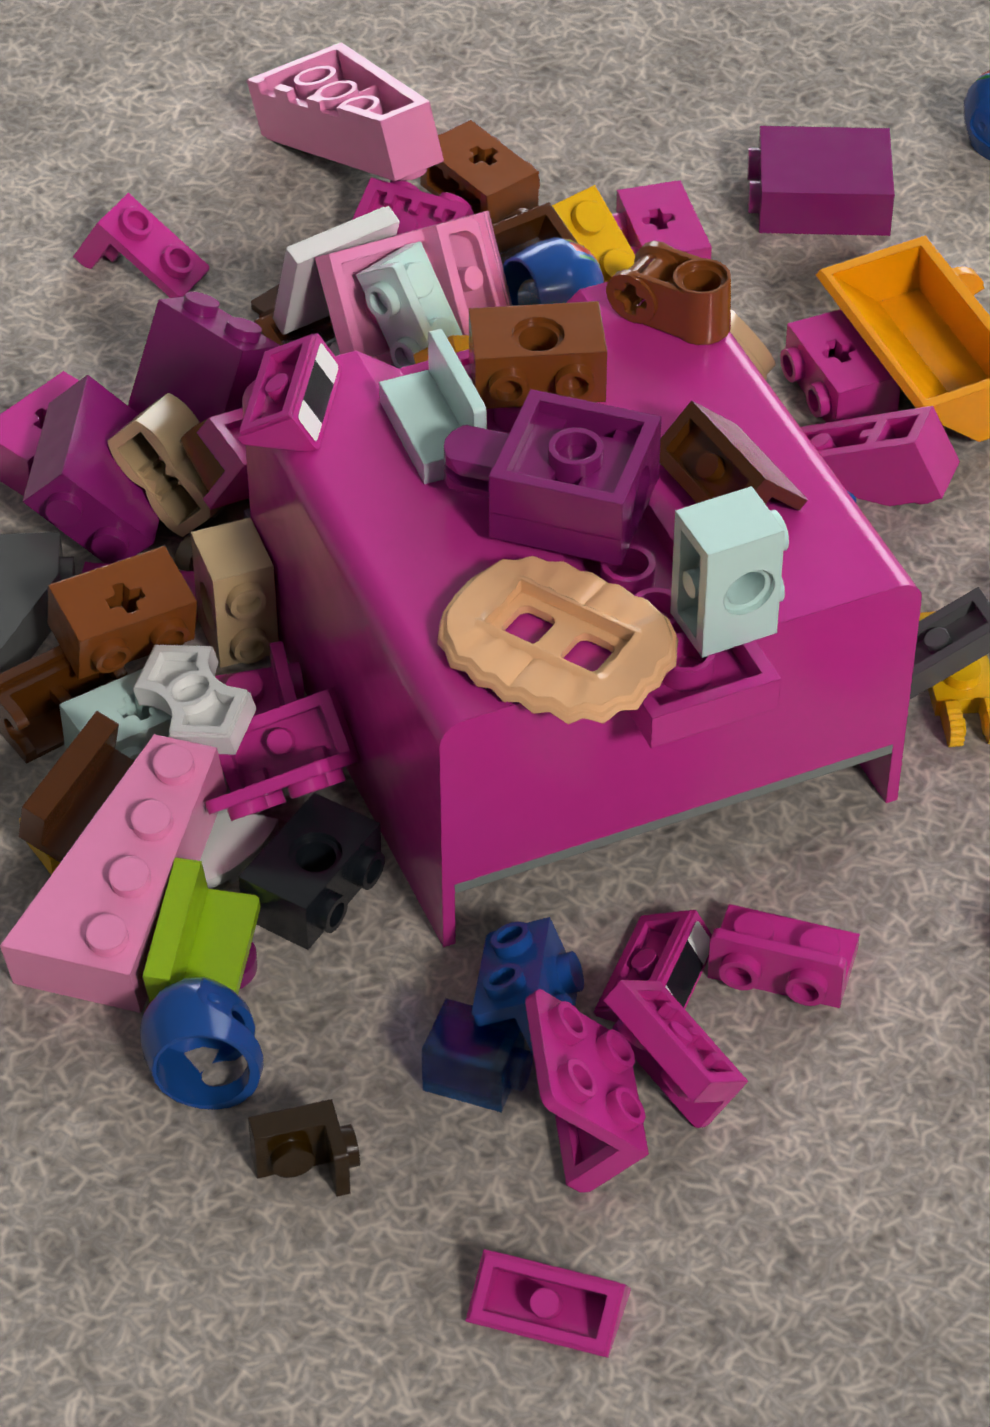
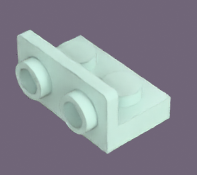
(407, 301)

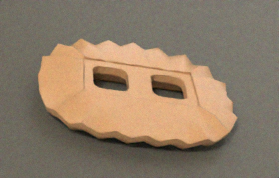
(580, 610)

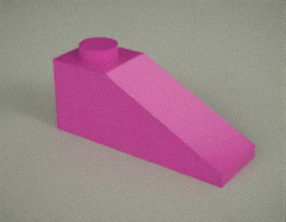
(889, 455)

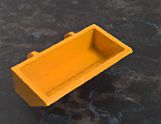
(922, 328)

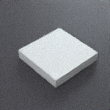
(300, 289)

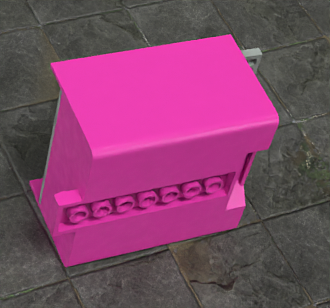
(485, 784)

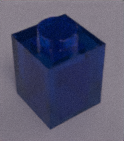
(472, 1060)

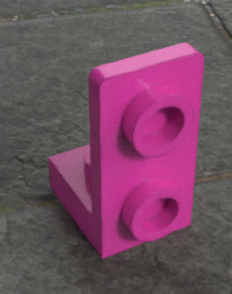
(147, 244)

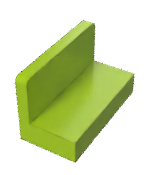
(200, 932)

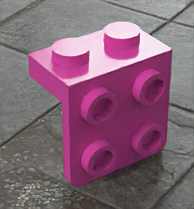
(290, 748)
(590, 1088)

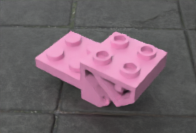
(461, 255)

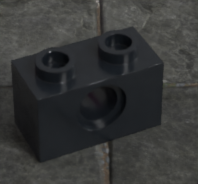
(314, 870)

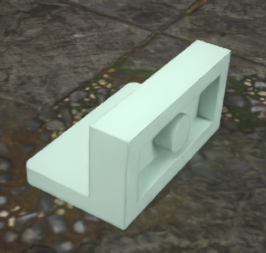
(432, 405)

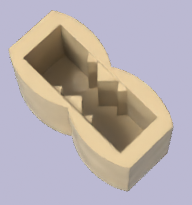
(155, 460)

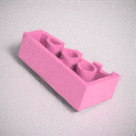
(348, 114)
(102, 903)

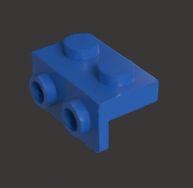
(516, 964)

